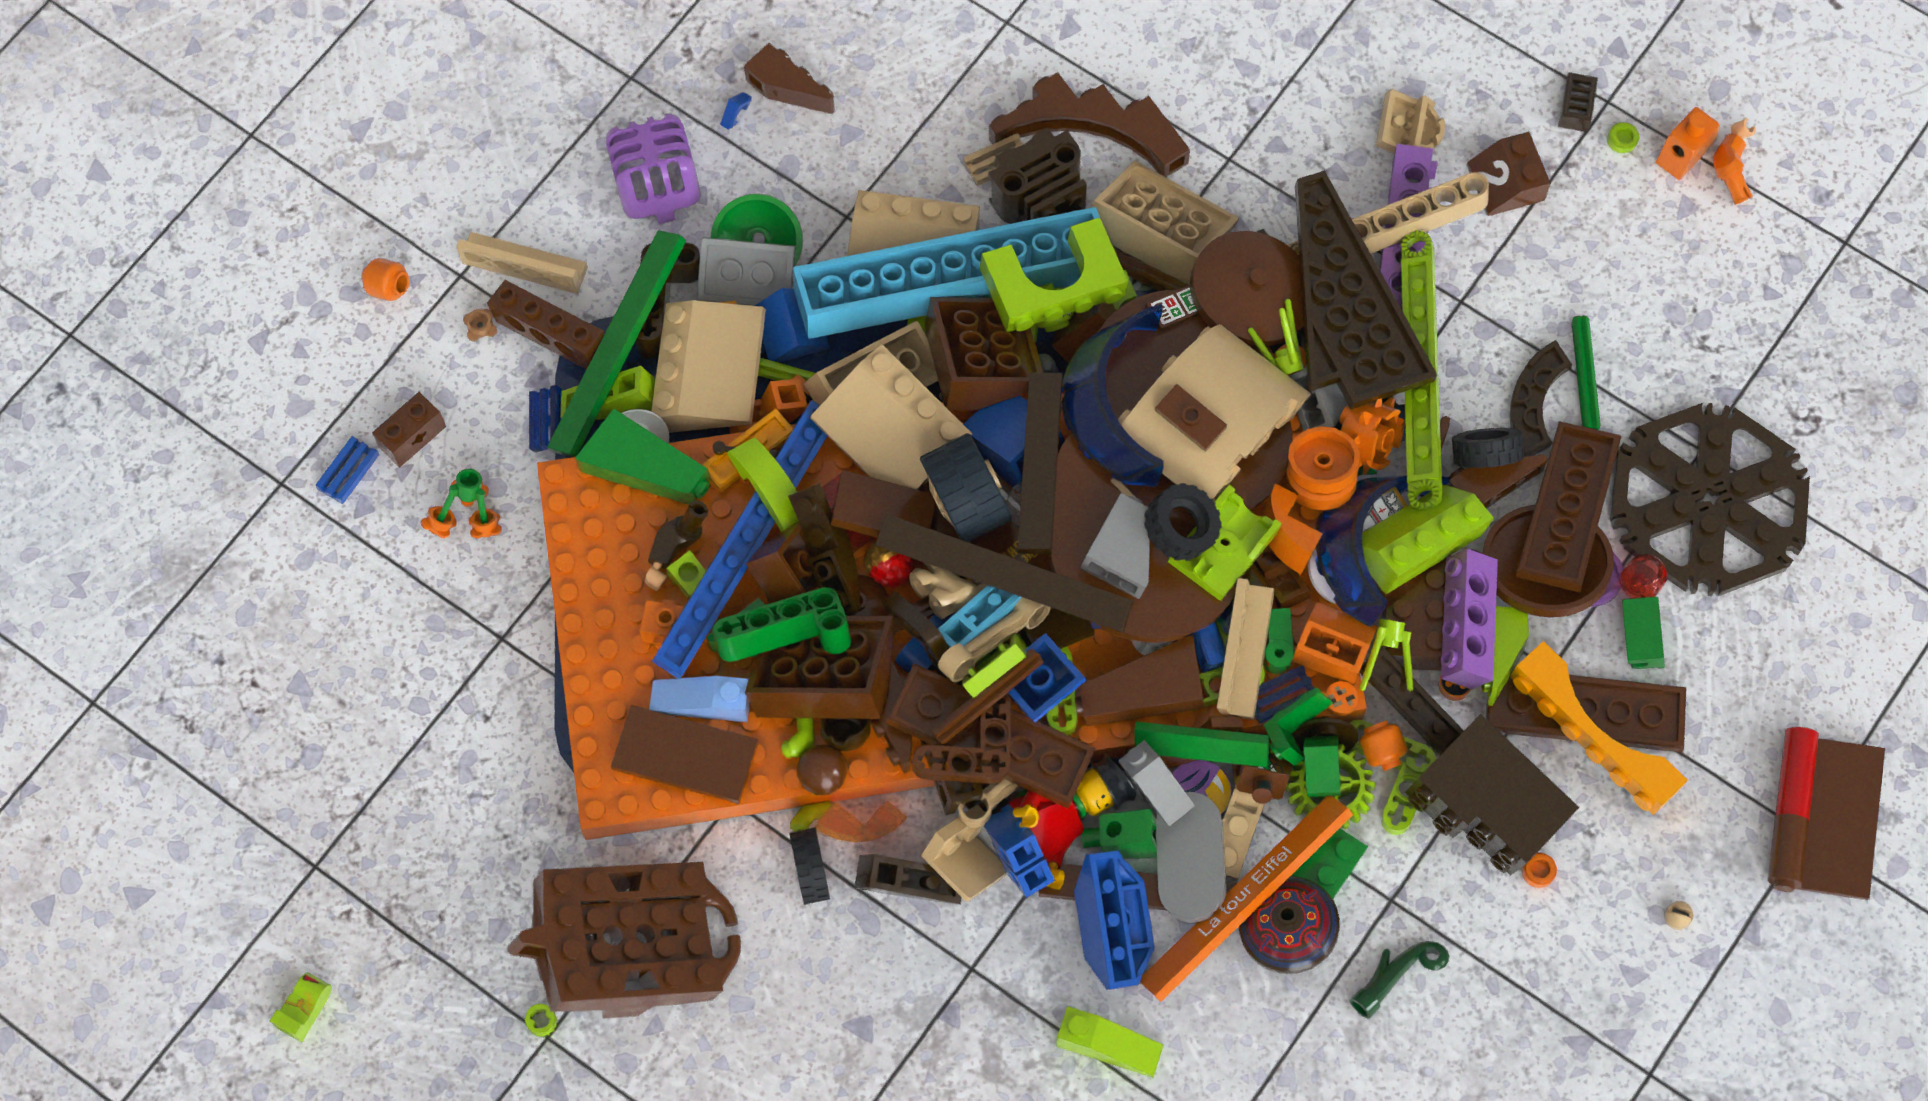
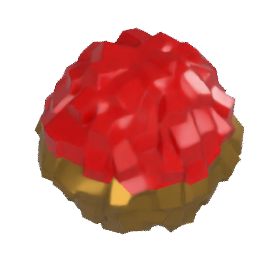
(888, 566)

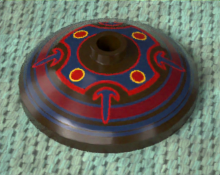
(1296, 943)

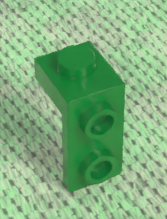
(1288, 720)

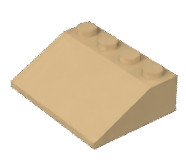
(899, 220)
(1160, 220)
(708, 365)
(886, 420)

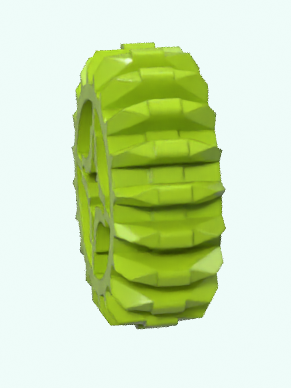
(1359, 785)

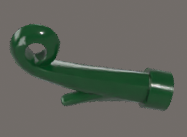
(1368, 1000)

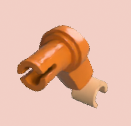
(1728, 162)

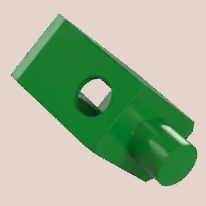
(1133, 830)

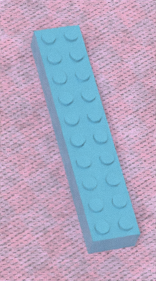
(901, 279)

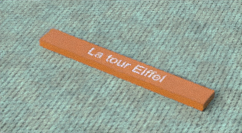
(1245, 897)

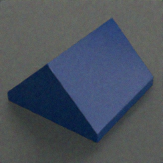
(784, 329)

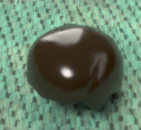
(845, 733)

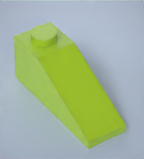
(630, 391)
(1108, 1042)

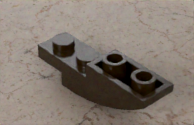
(831, 548)

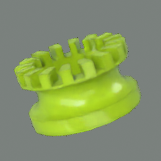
(530, 1023)

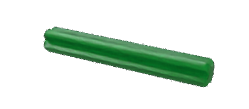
(1585, 372)

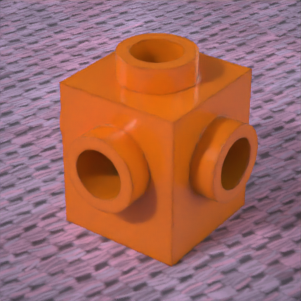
(658, 620)

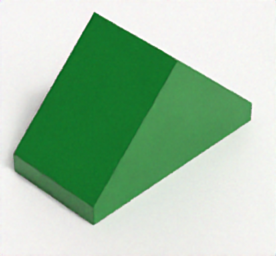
(1322, 766)

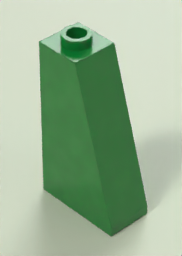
(639, 459)

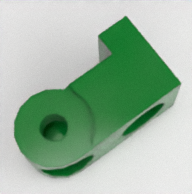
(1279, 643)

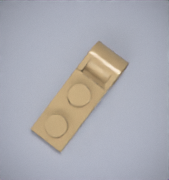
(1239, 828)

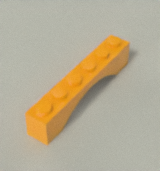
(1645, 776)

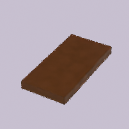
(684, 754)

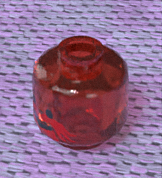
(1643, 576)

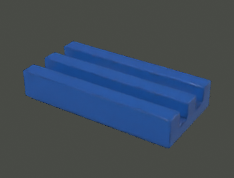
(337, 464)

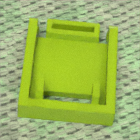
(995, 665)

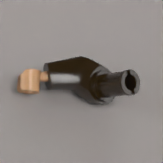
(673, 538)

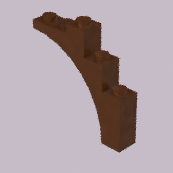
(1096, 112)

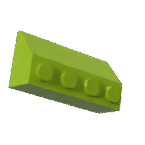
(1421, 538)

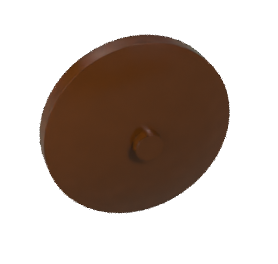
(1245, 282)
(1506, 545)

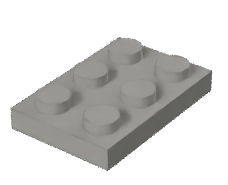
(743, 270)

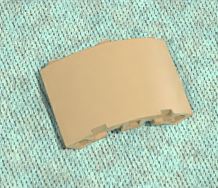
(1234, 386)

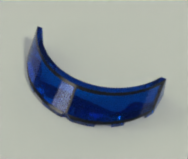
(1089, 410)
(1341, 549)

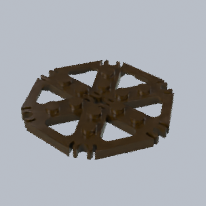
(1730, 509)

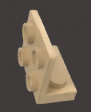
(963, 857)

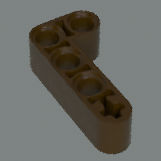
(684, 271)

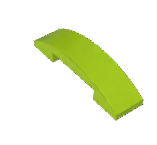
(767, 478)

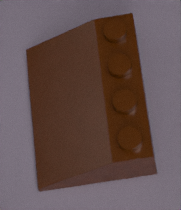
(975, 354)
(812, 683)

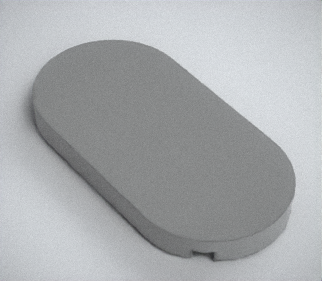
(1192, 861)

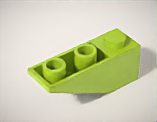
(1510, 643)

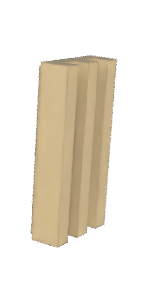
(980, 157)

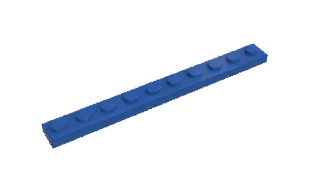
(731, 559)

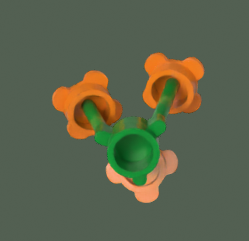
(468, 488)

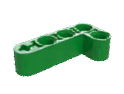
(784, 623)

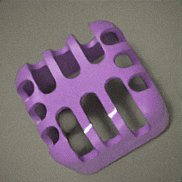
(647, 143)

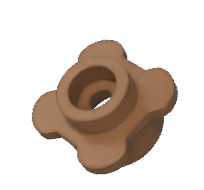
(479, 316)

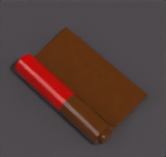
(1826, 815)

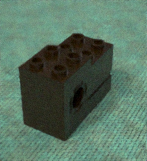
(1492, 796)

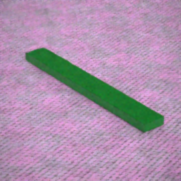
(616, 344)

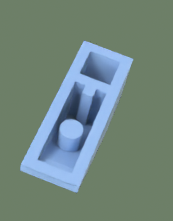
(702, 697)

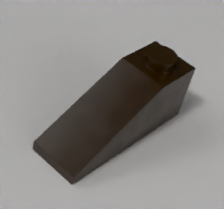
(903, 879)

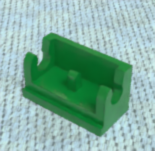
(1643, 633)

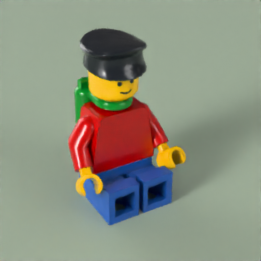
(1036, 832)

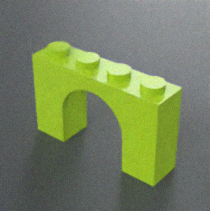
(1025, 304)

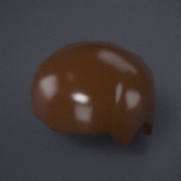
(822, 770)

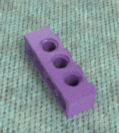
(1469, 619)

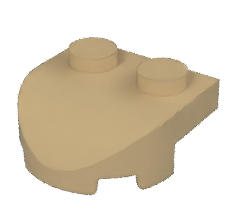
(1409, 122)

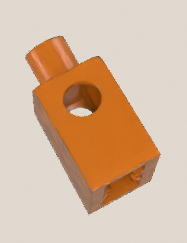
(1695, 136)

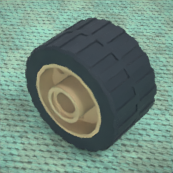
(965, 488)

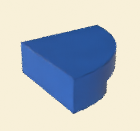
(733, 108)

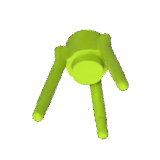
(1289, 358)
(1390, 634)

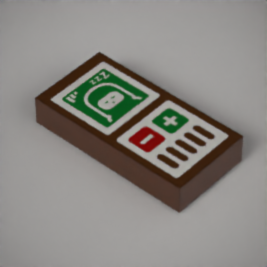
(1176, 308)

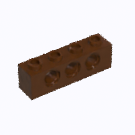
(545, 323)

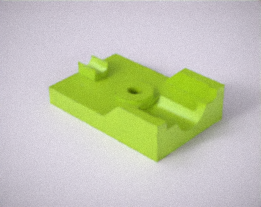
(1247, 536)

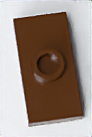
(1191, 417)

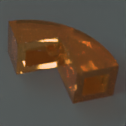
(844, 827)

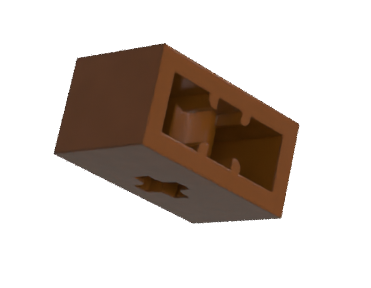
(409, 429)

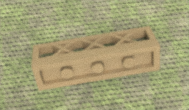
(522, 262)
(1245, 650)

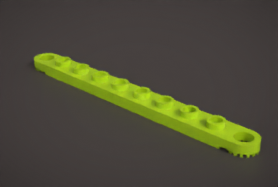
(1422, 403)

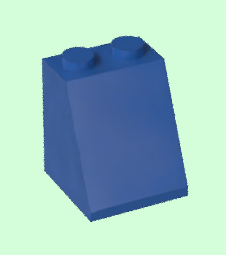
(1001, 437)

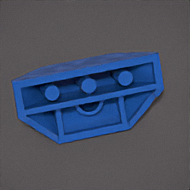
(1113, 919)

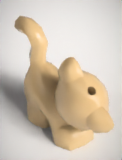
(945, 589)

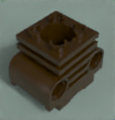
(1038, 179)

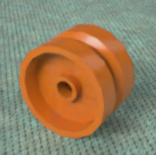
(1322, 468)

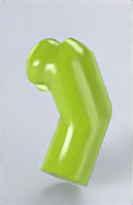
(807, 815)

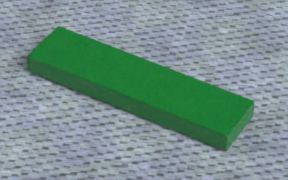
(1204, 744)

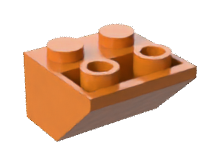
(1334, 643)

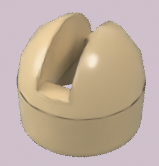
(1676, 920)

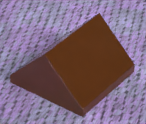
(1080, 328)

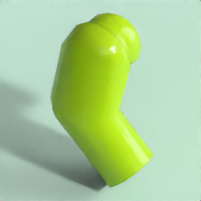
(801, 740)

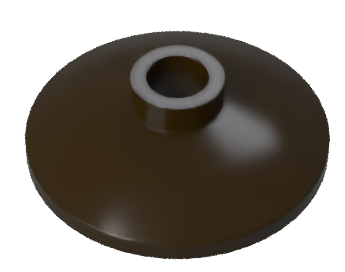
(1327, 726)

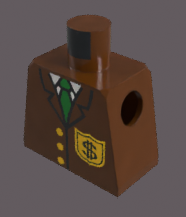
(1263, 782)

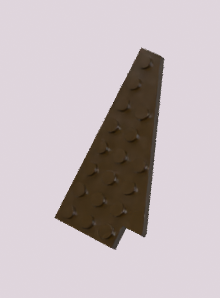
(1349, 312)

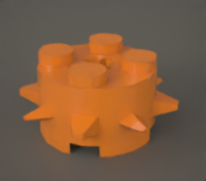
(1375, 430)

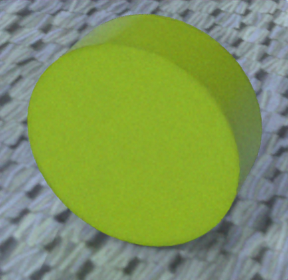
(1623, 137)

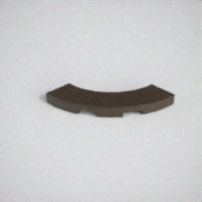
(1529, 395)

